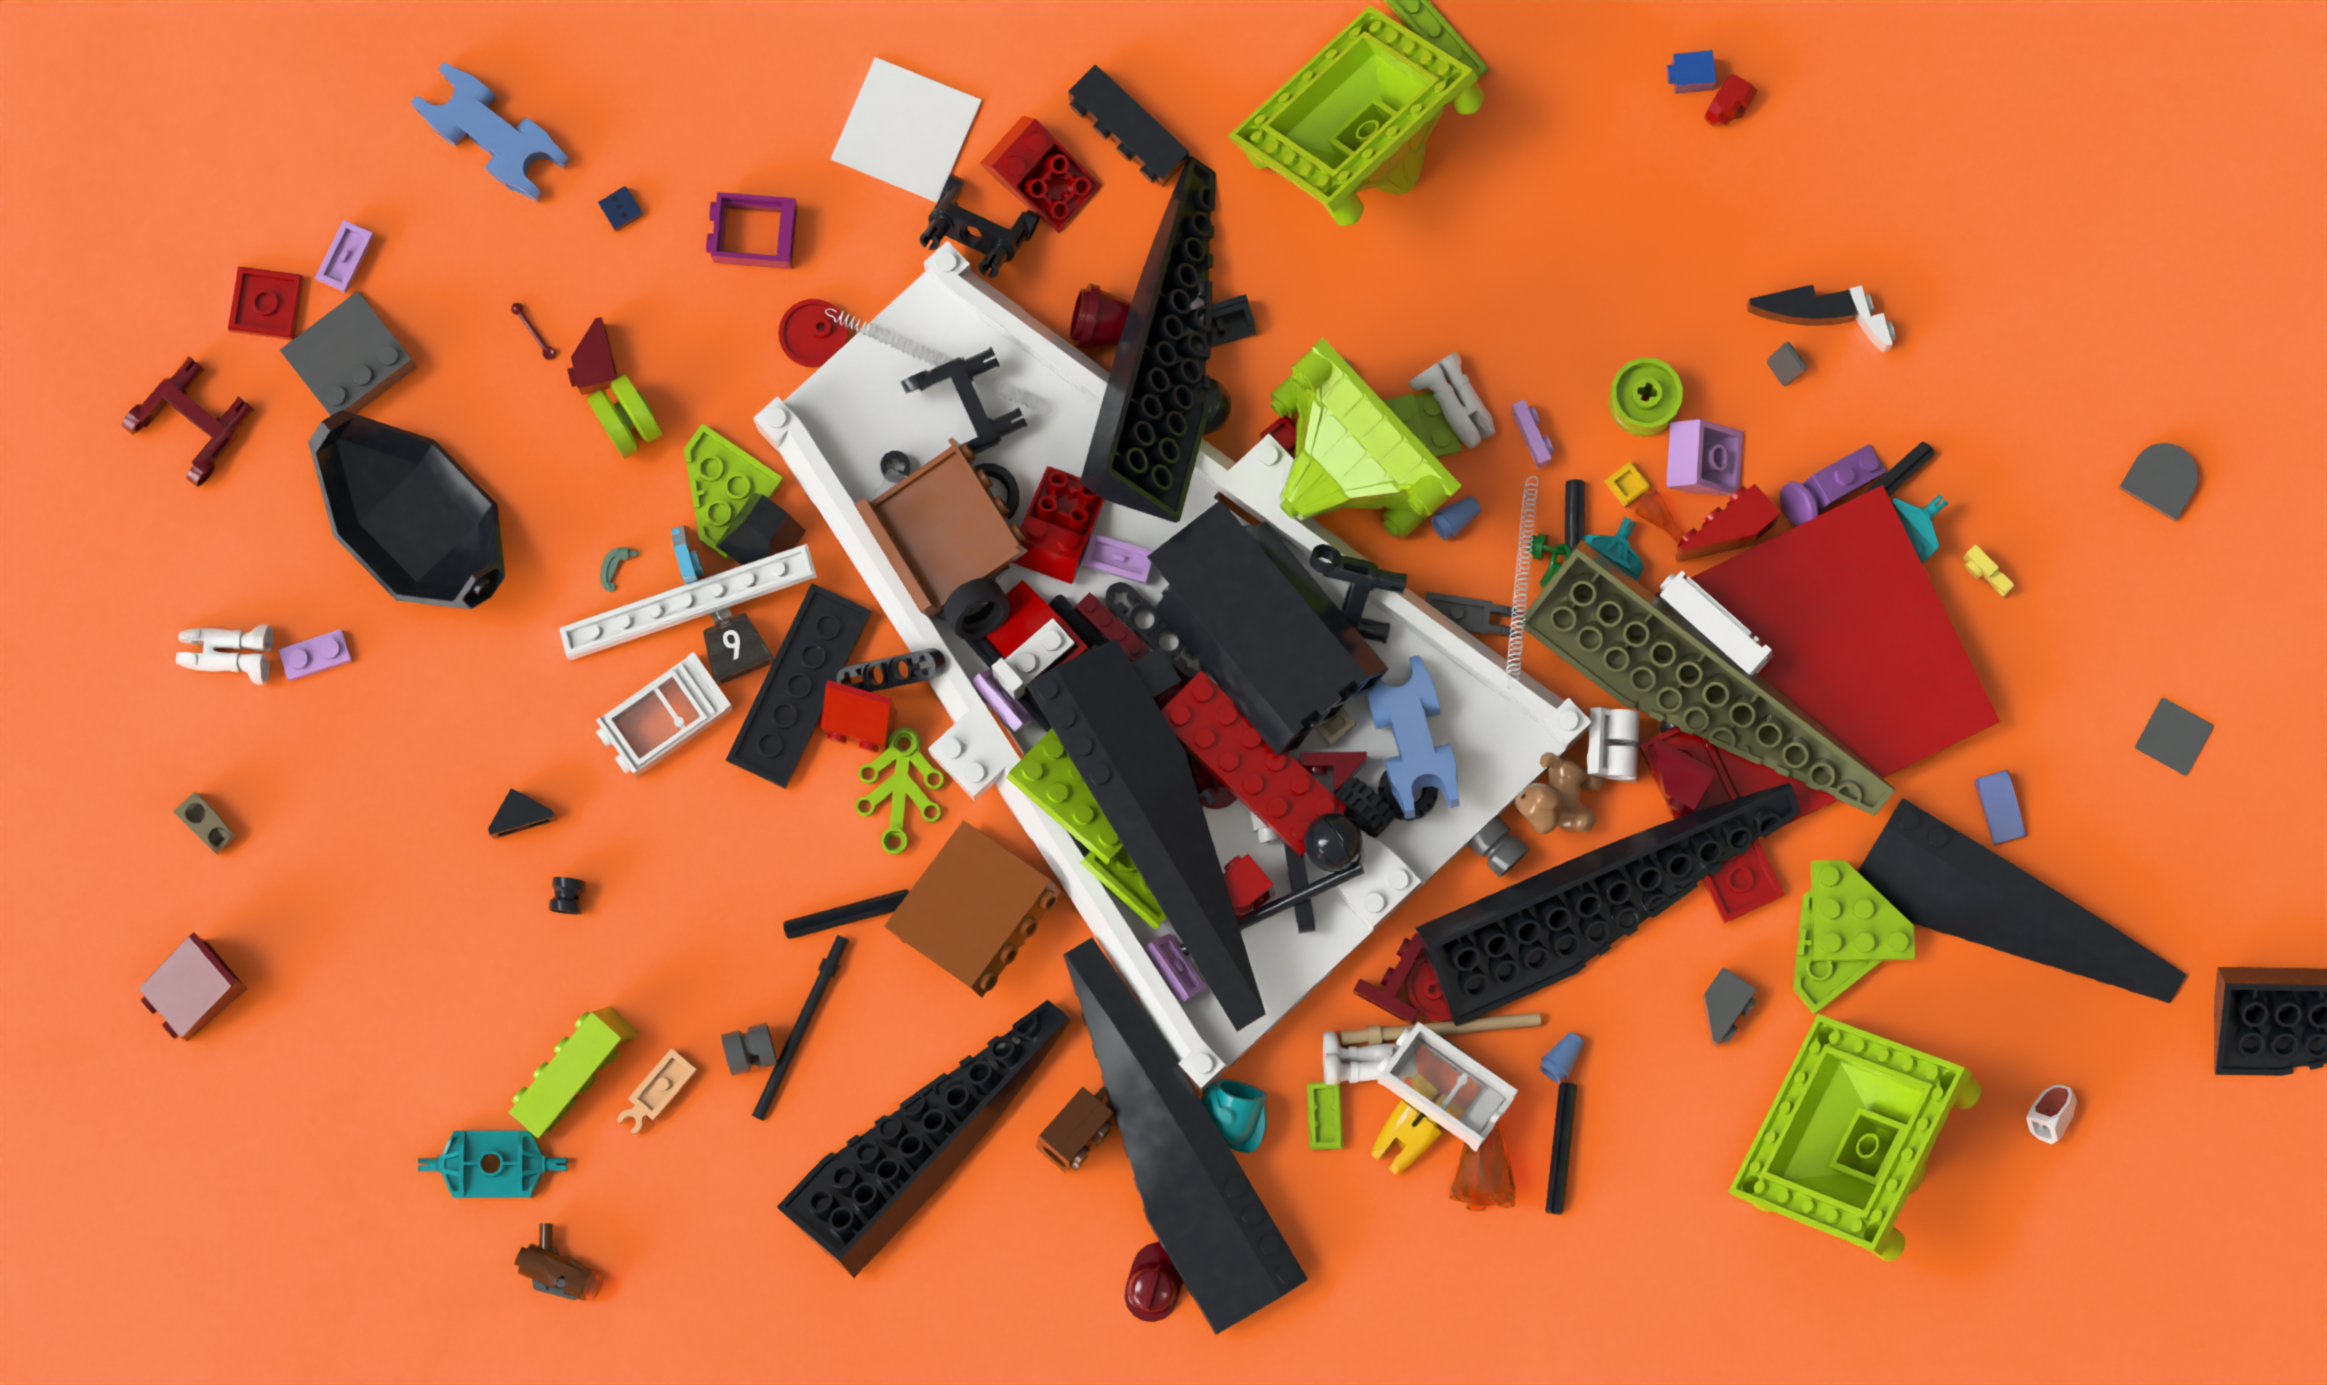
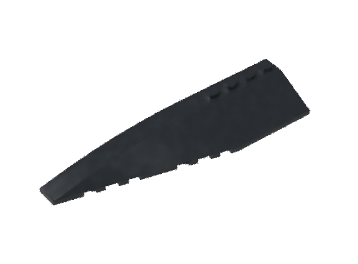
(1158, 379)
(1154, 808)
(1579, 908)
(1179, 1160)

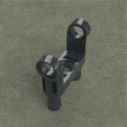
(996, 241)
(962, 374)
(1363, 578)

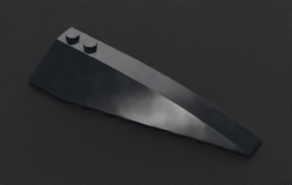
(1973, 894)
(881, 1179)

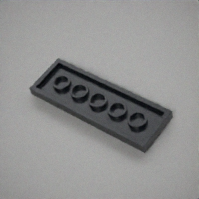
(795, 686)

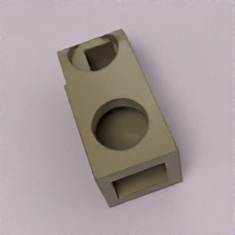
(205, 823)

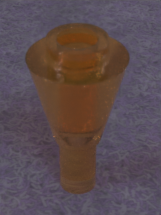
(1654, 510)

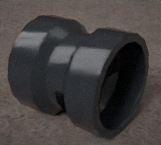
(567, 895)

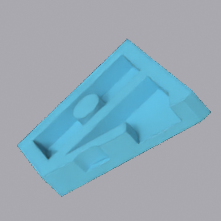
(688, 560)

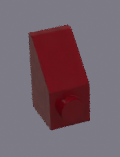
(593, 361)

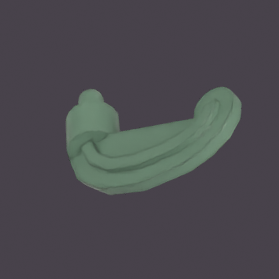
(610, 564)

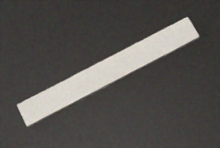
(687, 602)

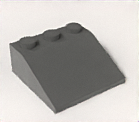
(348, 357)

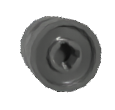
(1498, 846)
(749, 1049)

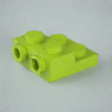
(1426, 421)

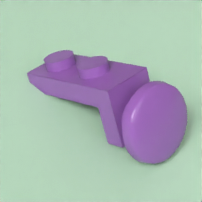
(1830, 484)

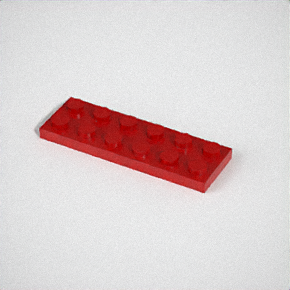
(1235, 754)
(1746, 879)

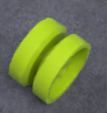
(1651, 378)
(625, 415)

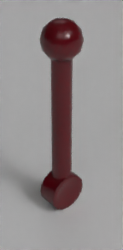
(548, 352)

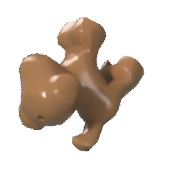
(1560, 800)

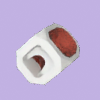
(2052, 1113)

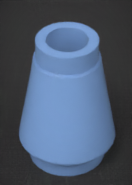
(1455, 517)
(1562, 1057)

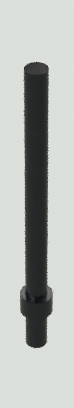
(1296, 897)
(828, 969)

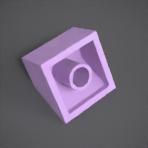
(1704, 458)

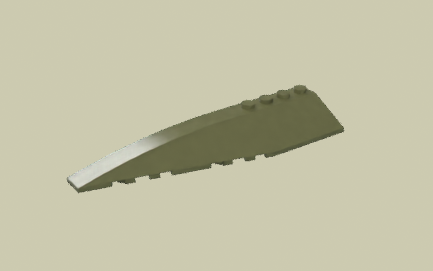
(1675, 674)

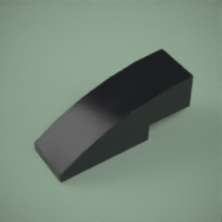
(1803, 307)

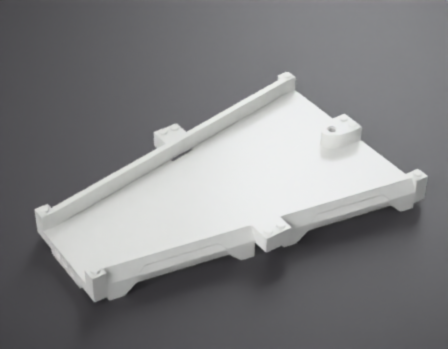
(857, 412)

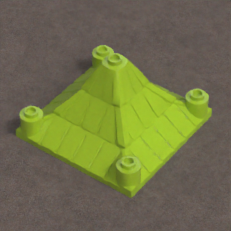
(1358, 114)
(1354, 448)
(1852, 1134)

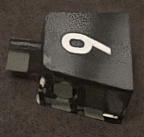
(734, 647)

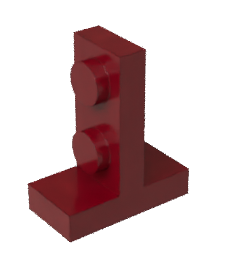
(1393, 982)

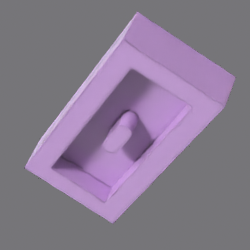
(344, 256)
(1538, 446)
(1117, 558)
(315, 655)
(1009, 712)
(1175, 968)

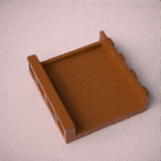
(943, 528)
(973, 908)

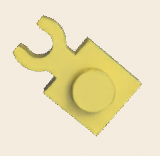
(1980, 565)

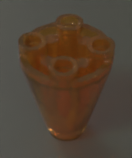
(1485, 1175)

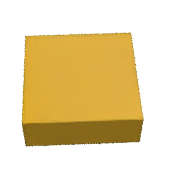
(1627, 484)

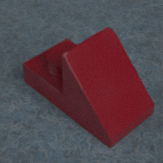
(1343, 764)

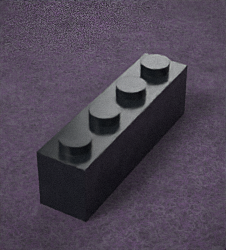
(1128, 125)

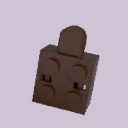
(1075, 1129)

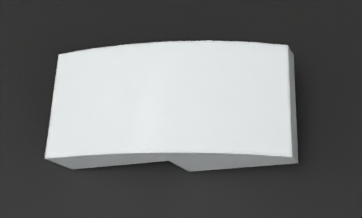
(1875, 327)

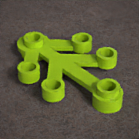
(899, 785)

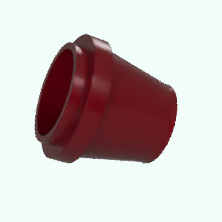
(1098, 318)

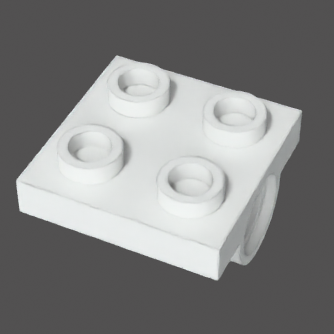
(1613, 744)

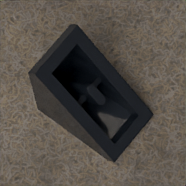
(519, 814)

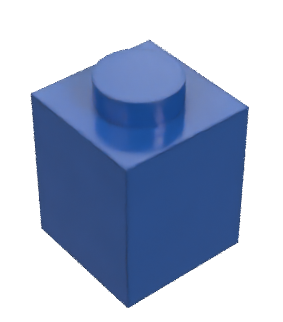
(1692, 72)

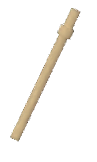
(1375, 1034)

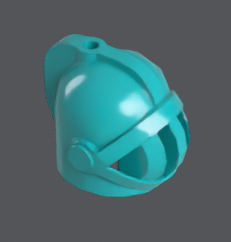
(1238, 1113)

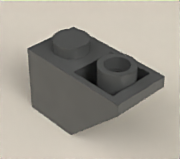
(1724, 1002)

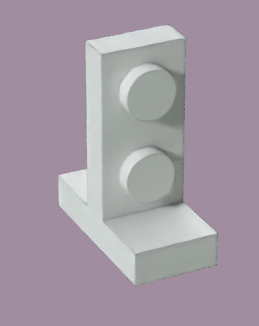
(1032, 659)

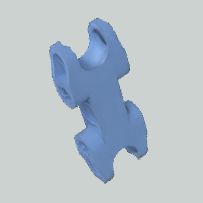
(511, 147)
(1418, 760)

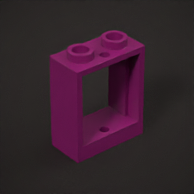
(786, 237)

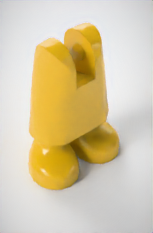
(1410, 1132)

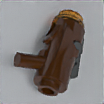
(556, 1273)

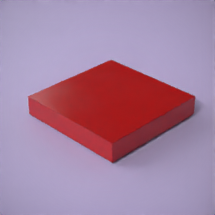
(265, 303)

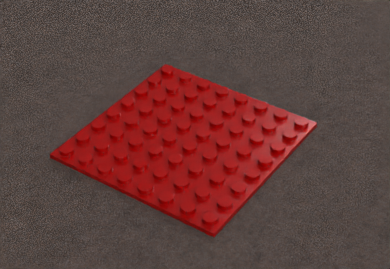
(1852, 641)

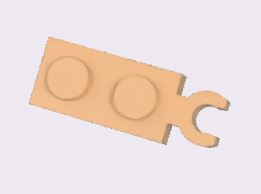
(658, 1089)

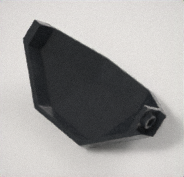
(408, 512)

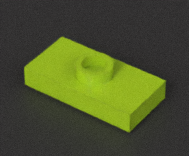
(1324, 1116)

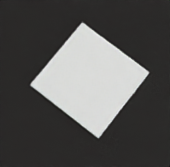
(906, 129)

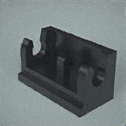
(1230, 321)

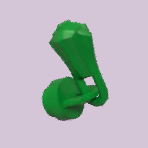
(1538, 551)

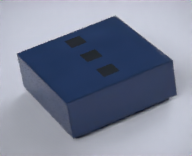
(620, 208)

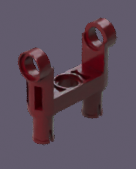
(174, 393)

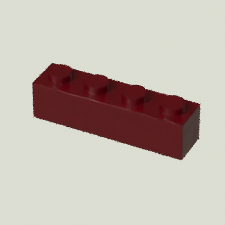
(1111, 627)

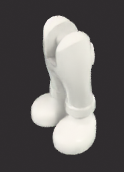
(1466, 420)
(254, 664)
(1353, 1063)

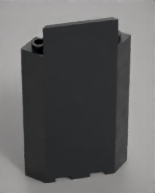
(1262, 626)

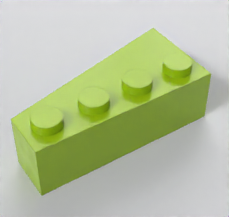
(571, 1070)

